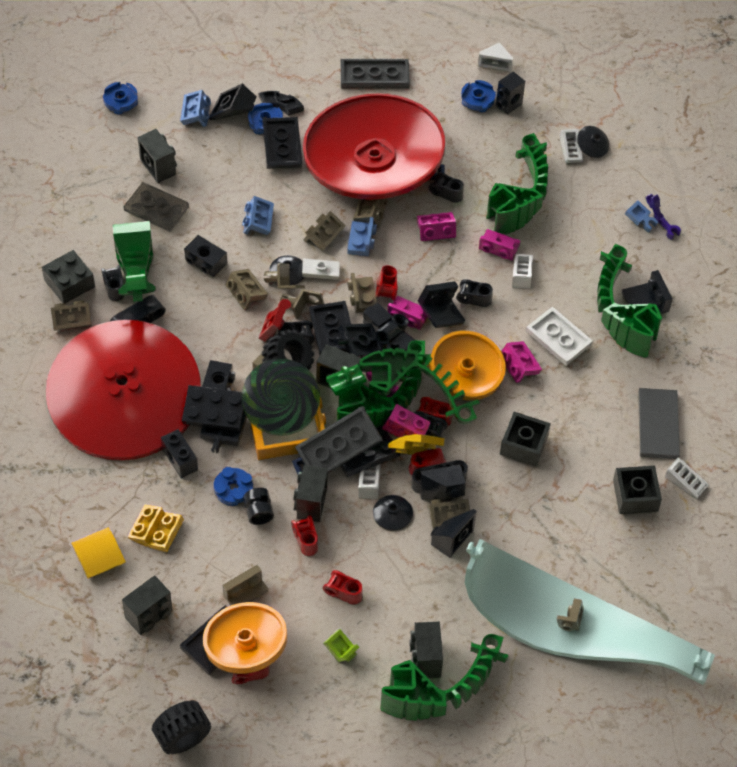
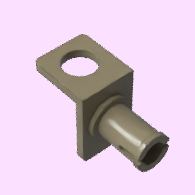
(281, 276)
(298, 303)

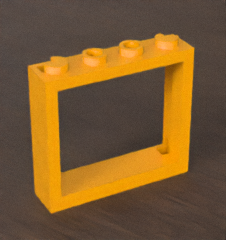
(286, 448)

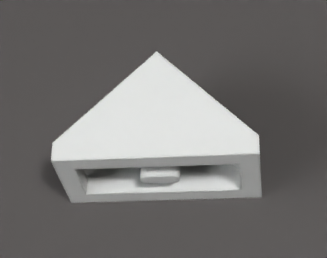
(496, 58)

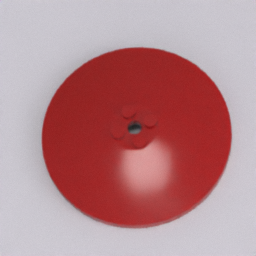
(385, 125)
(115, 418)

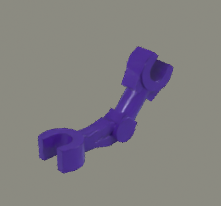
(654, 203)

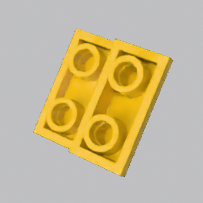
(415, 443)
(156, 528)
(98, 553)

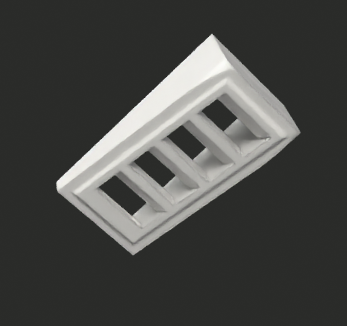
(570, 134)
(522, 272)
(677, 478)
(368, 489)

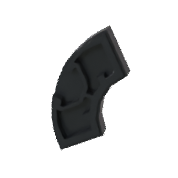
(286, 103)

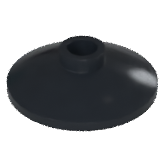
(593, 141)
(295, 267)
(390, 519)

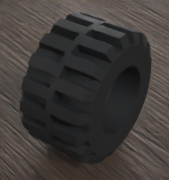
(294, 343)
(181, 727)

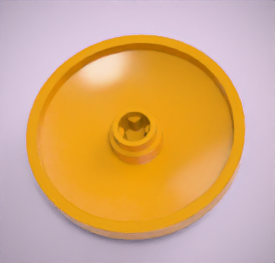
(472, 361)
(245, 637)

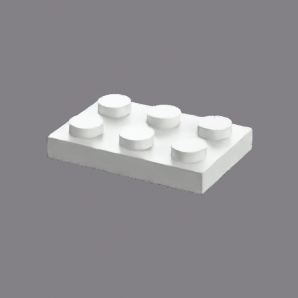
(559, 336)

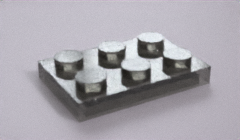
(156, 206)

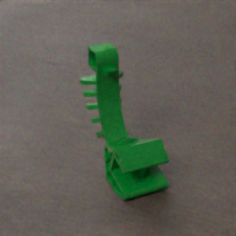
(517, 205)
(135, 257)
(632, 324)
(393, 366)
(379, 406)
(416, 697)

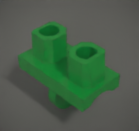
(346, 379)

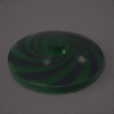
(280, 397)

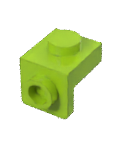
(341, 646)

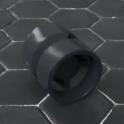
(258, 506)

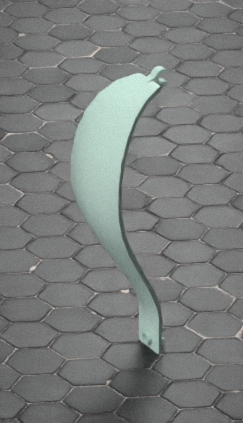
(526, 607)

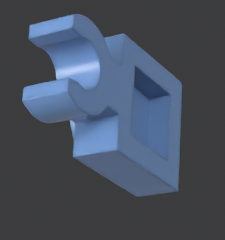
(640, 214)

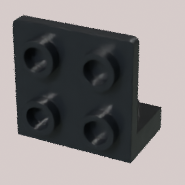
(650, 293)
(438, 304)

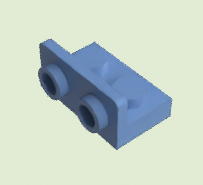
(195, 108)
(258, 216)
(361, 238)

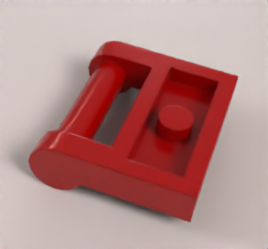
(274, 320)

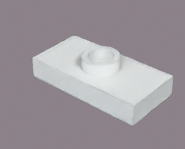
(320, 269)

